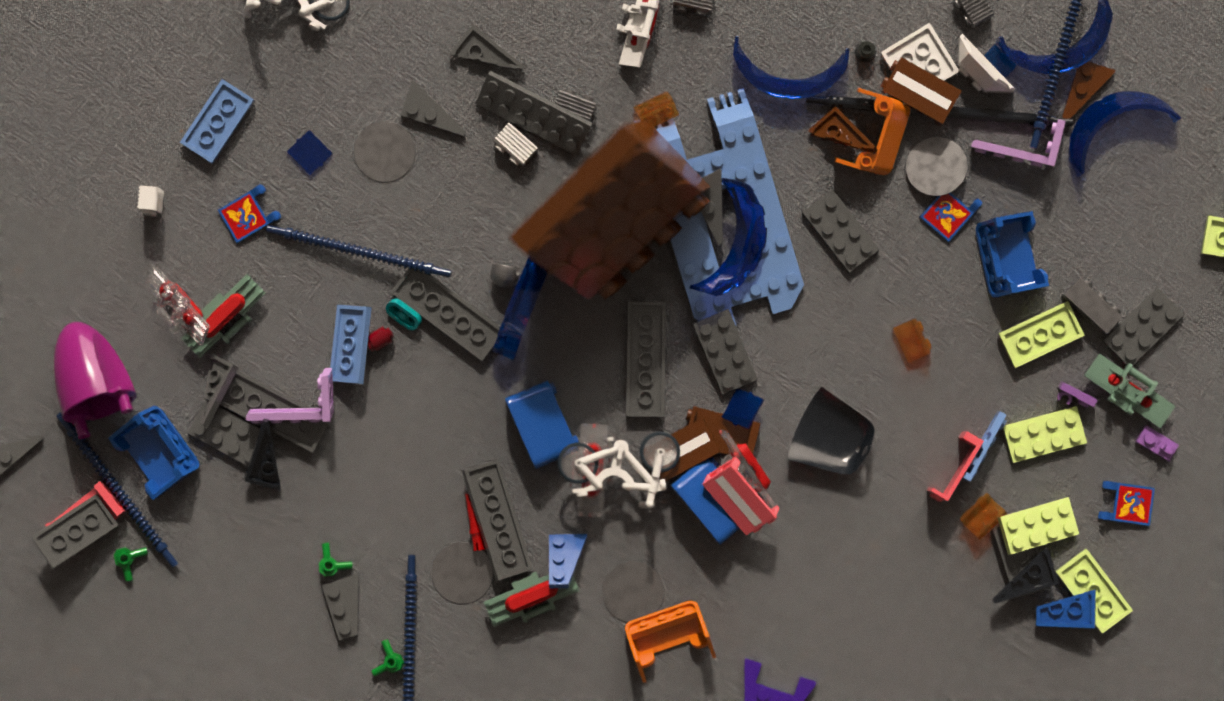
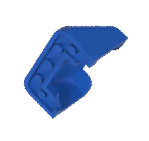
(1009, 255)
(540, 423)
(156, 449)
(702, 503)

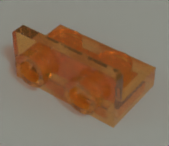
(657, 109)
(912, 340)
(982, 516)

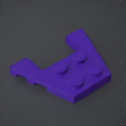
(758, 692)

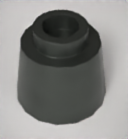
(865, 51)

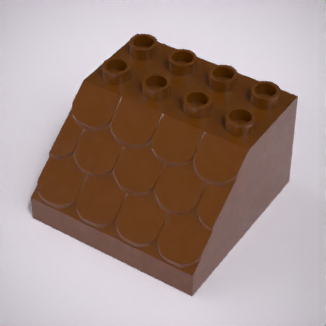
(613, 211)

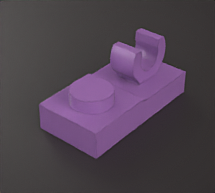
(1084, 399)
(1156, 443)

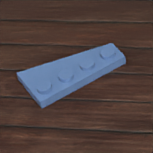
(989, 439)

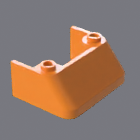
(890, 138)
(666, 630)

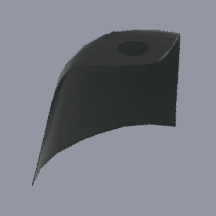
(831, 434)

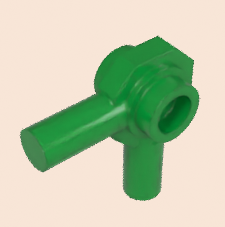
(124, 557)
(328, 565)
(392, 663)

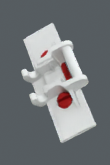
(638, 31)

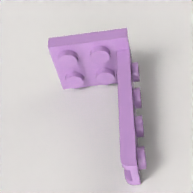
(1019, 155)
(295, 415)

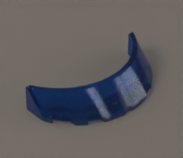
(1077, 54)
(789, 88)
(1102, 111)
(747, 244)
(519, 309)

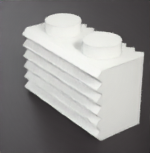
(515, 145)
(150, 200)

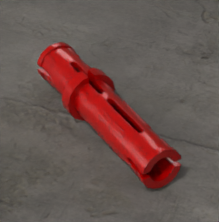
(477, 540)

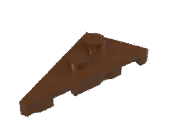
(1085, 84)
(840, 129)

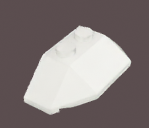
(980, 70)

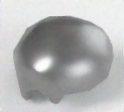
(504, 275)

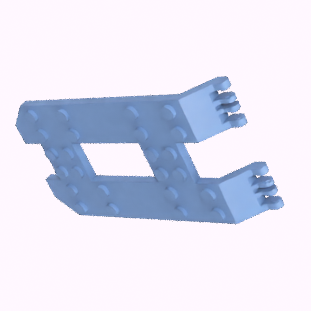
(745, 162)

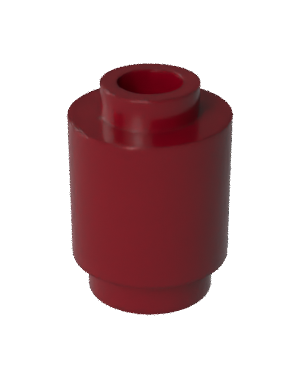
(380, 338)

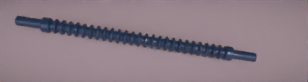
(1040, 125)
(428, 268)
(160, 547)
(410, 577)

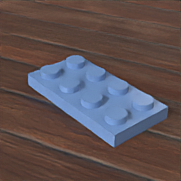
(217, 121)
(350, 343)

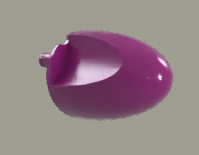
(89, 377)

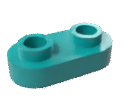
(403, 314)

